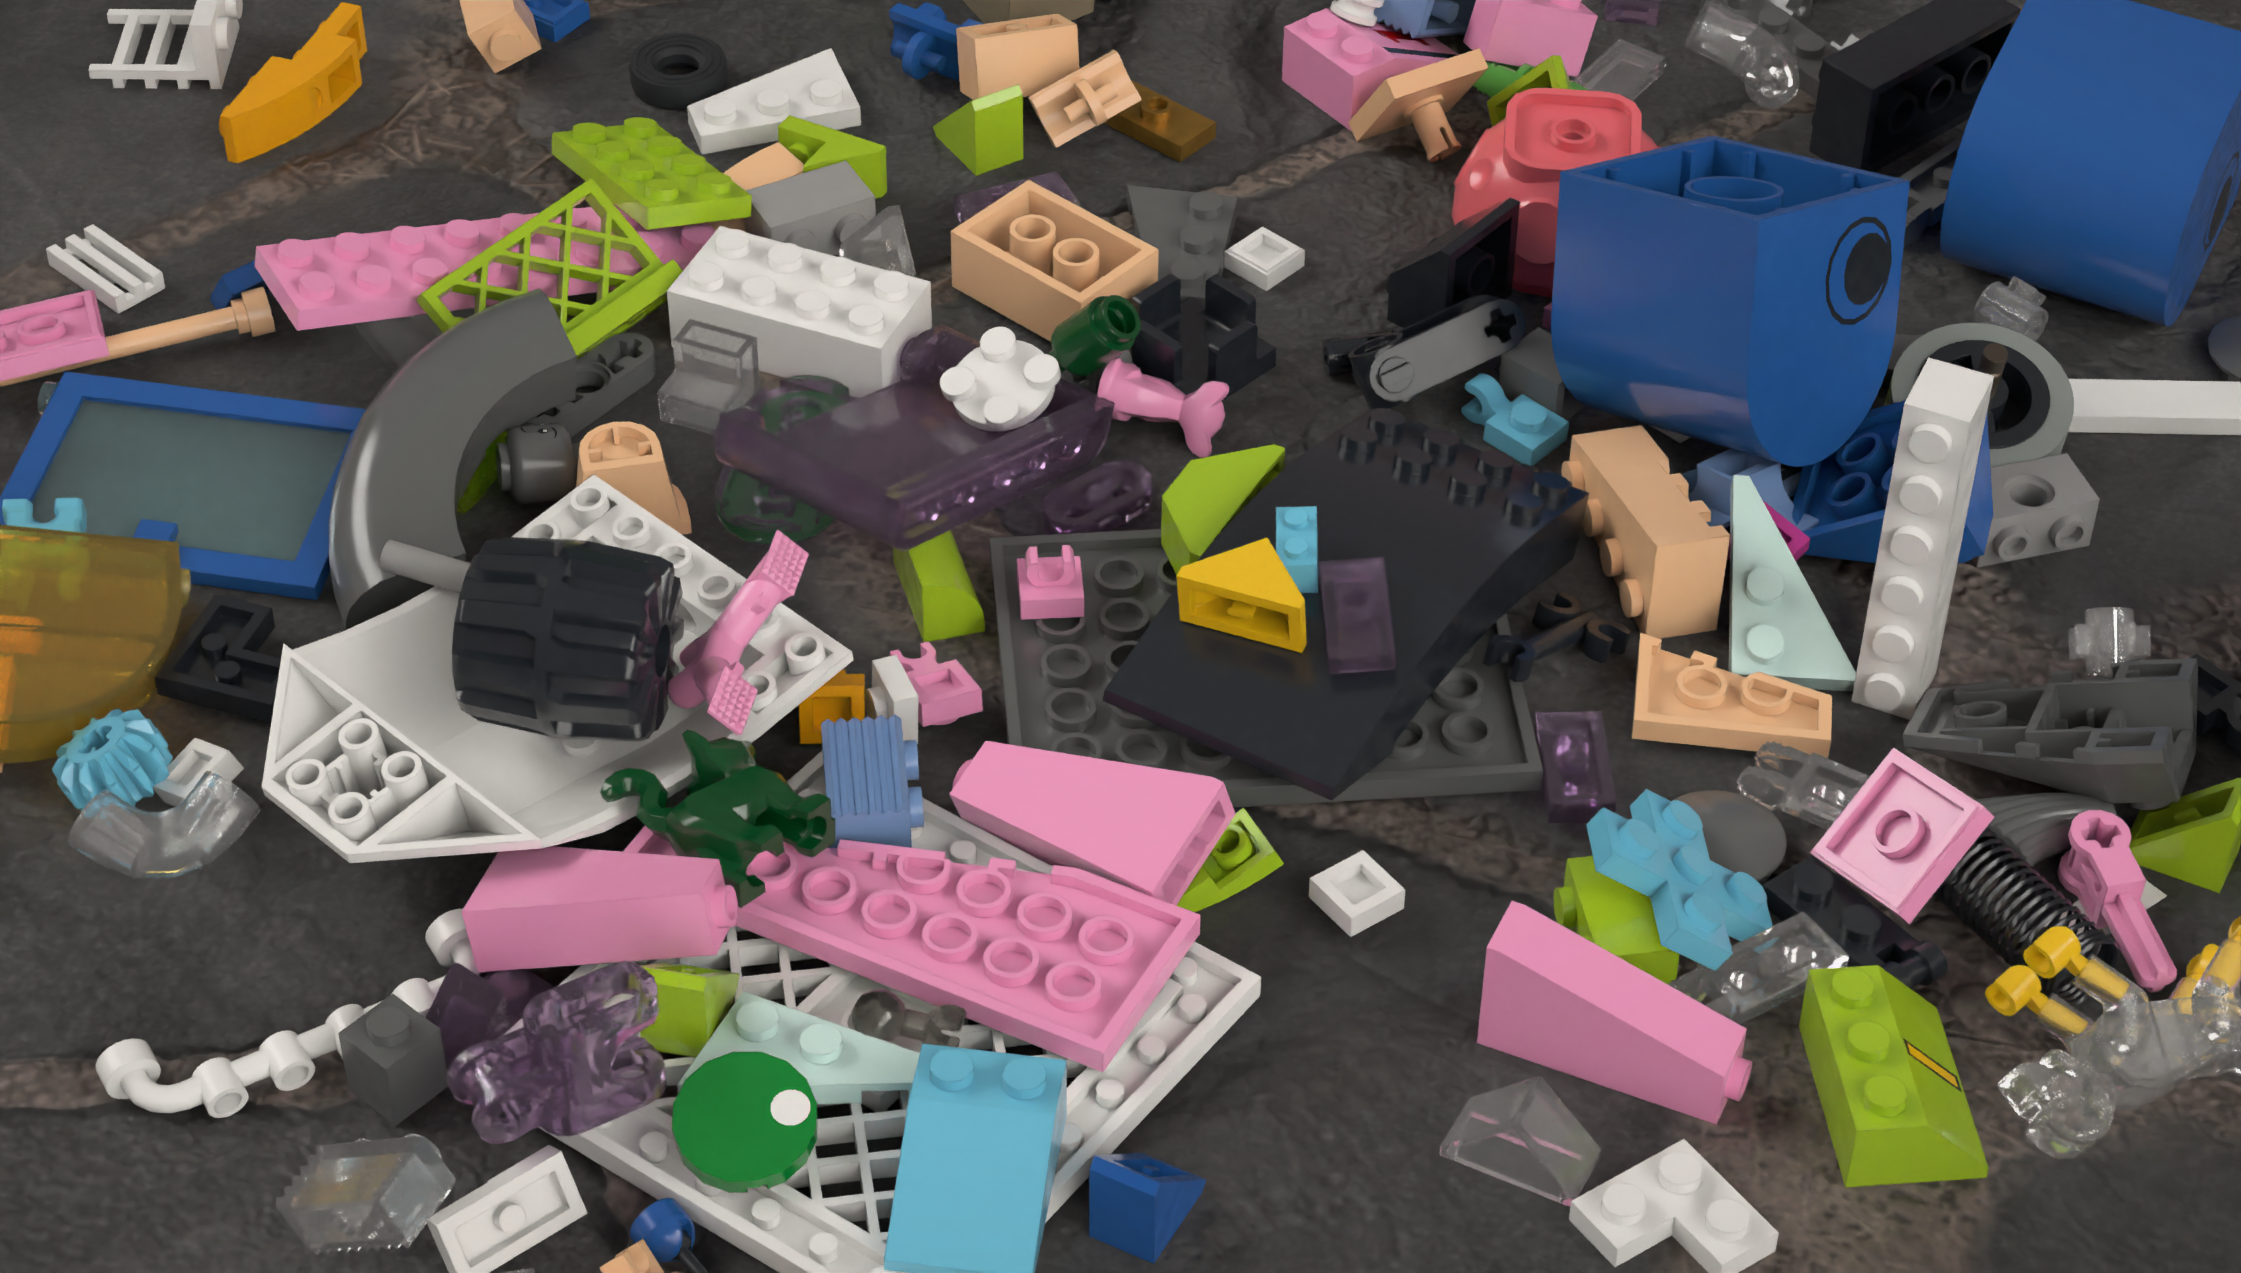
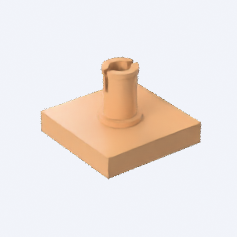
(1421, 99)

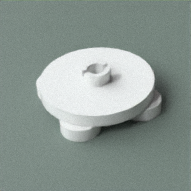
(1001, 382)

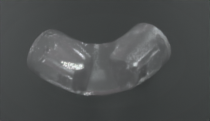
(1747, 52)
(167, 841)

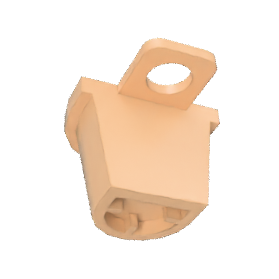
(633, 463)

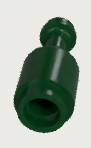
(1095, 335)

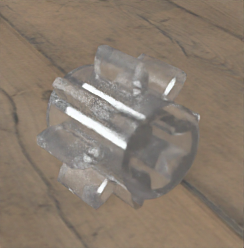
(2013, 308)
(2107, 639)

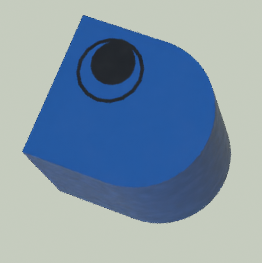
(2101, 155)
(1729, 293)

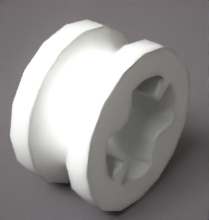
(1357, 10)

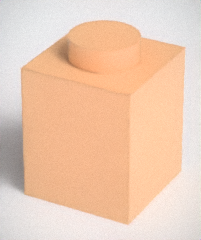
(501, 30)

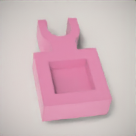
(942, 688)

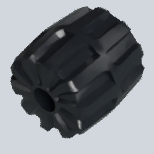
(567, 638)

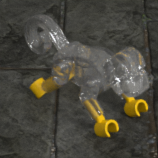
(2131, 1050)

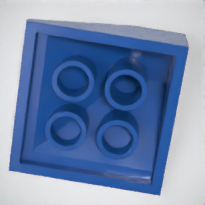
(1852, 491)

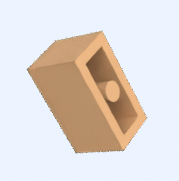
(1016, 52)

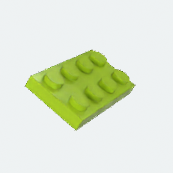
(651, 174)

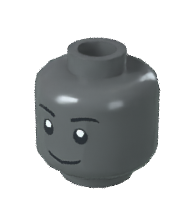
(537, 463)

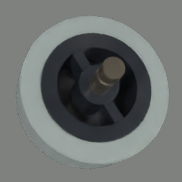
(2029, 392)

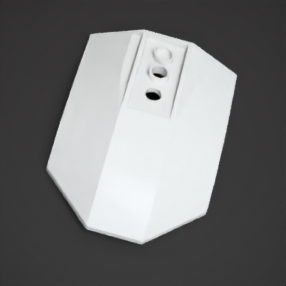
(393, 769)

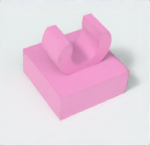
(1050, 585)

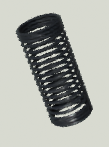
(1969, 872)

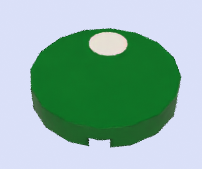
(745, 1121)

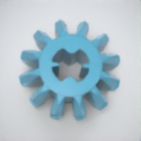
(113, 754)

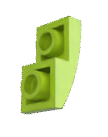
(1234, 864)

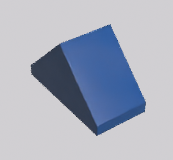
(1139, 1202)

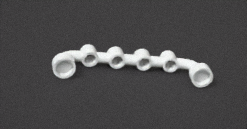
(132, 1070)

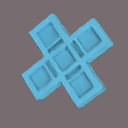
(1668, 860)

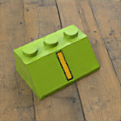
(1886, 1080)

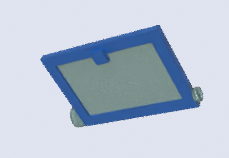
(216, 470)

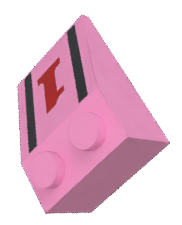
(1345, 62)

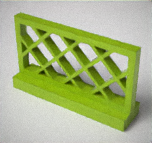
(593, 324)

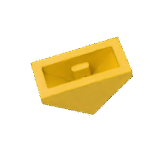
(1245, 596)

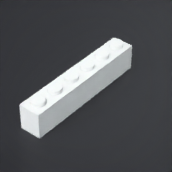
(1921, 536)

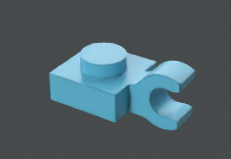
(1516, 427)

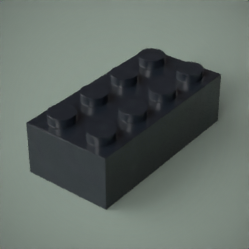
(1907, 81)

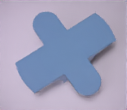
(1713, 482)

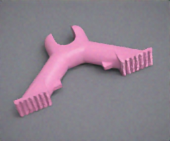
(713, 658)

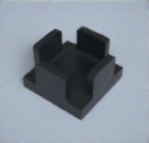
(1198, 340)

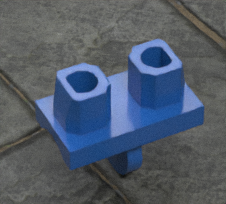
(925, 40)

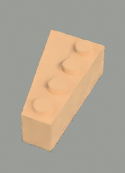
(1649, 532)

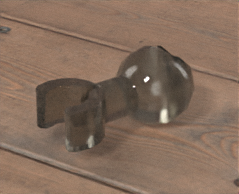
(886, 1018)

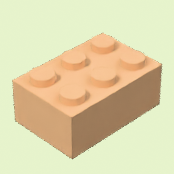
(1046, 258)

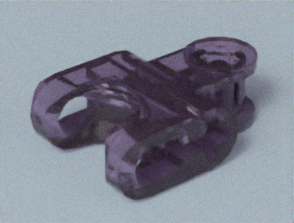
(566, 1059)

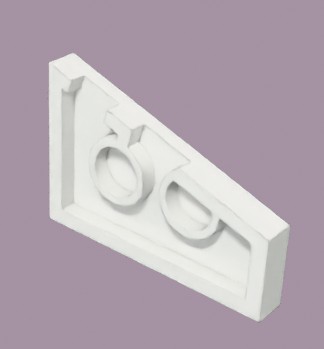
(753, 110)

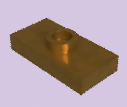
(1164, 125)

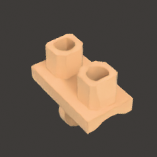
(1084, 98)

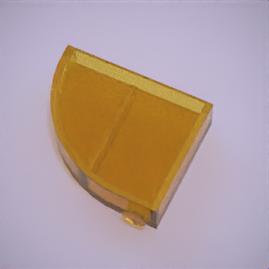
(80, 631)

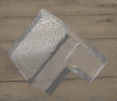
(711, 376)

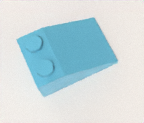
(976, 1162)

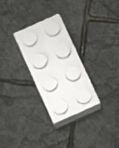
(804, 308)

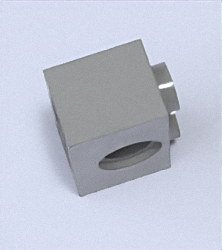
(2038, 510)

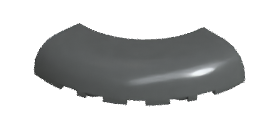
(430, 437)

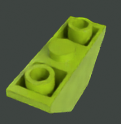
(1211, 496)

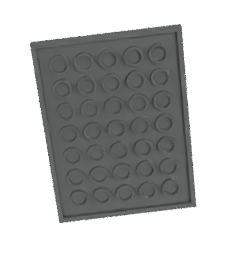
(1054, 674)

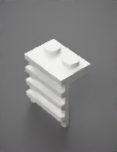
(203, 55)

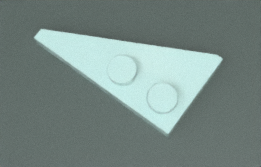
(1771, 608)
(830, 1056)

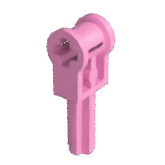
(2110, 890)

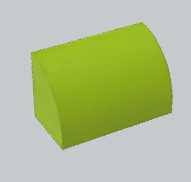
(939, 589)

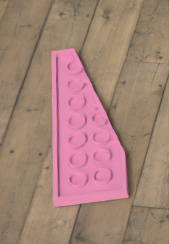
(1021, 951)

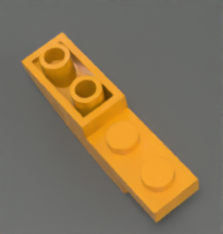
(299, 92)

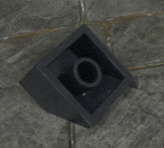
(1459, 264)

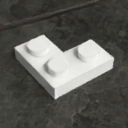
(1675, 1197)

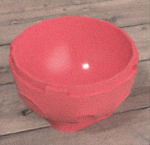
(1523, 160)

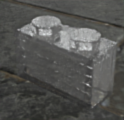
(366, 1194)

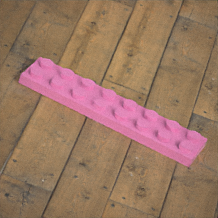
(386, 271)

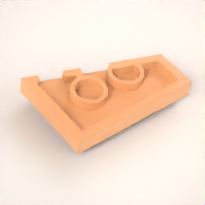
(1712, 707)

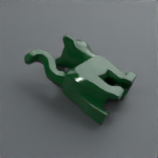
(729, 811)

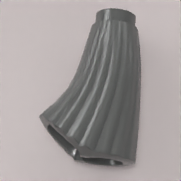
(2038, 822)

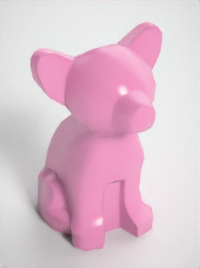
(1160, 401)

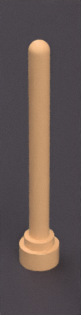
(246, 314)

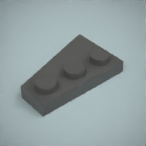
(1187, 230)

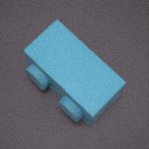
(1299, 545)

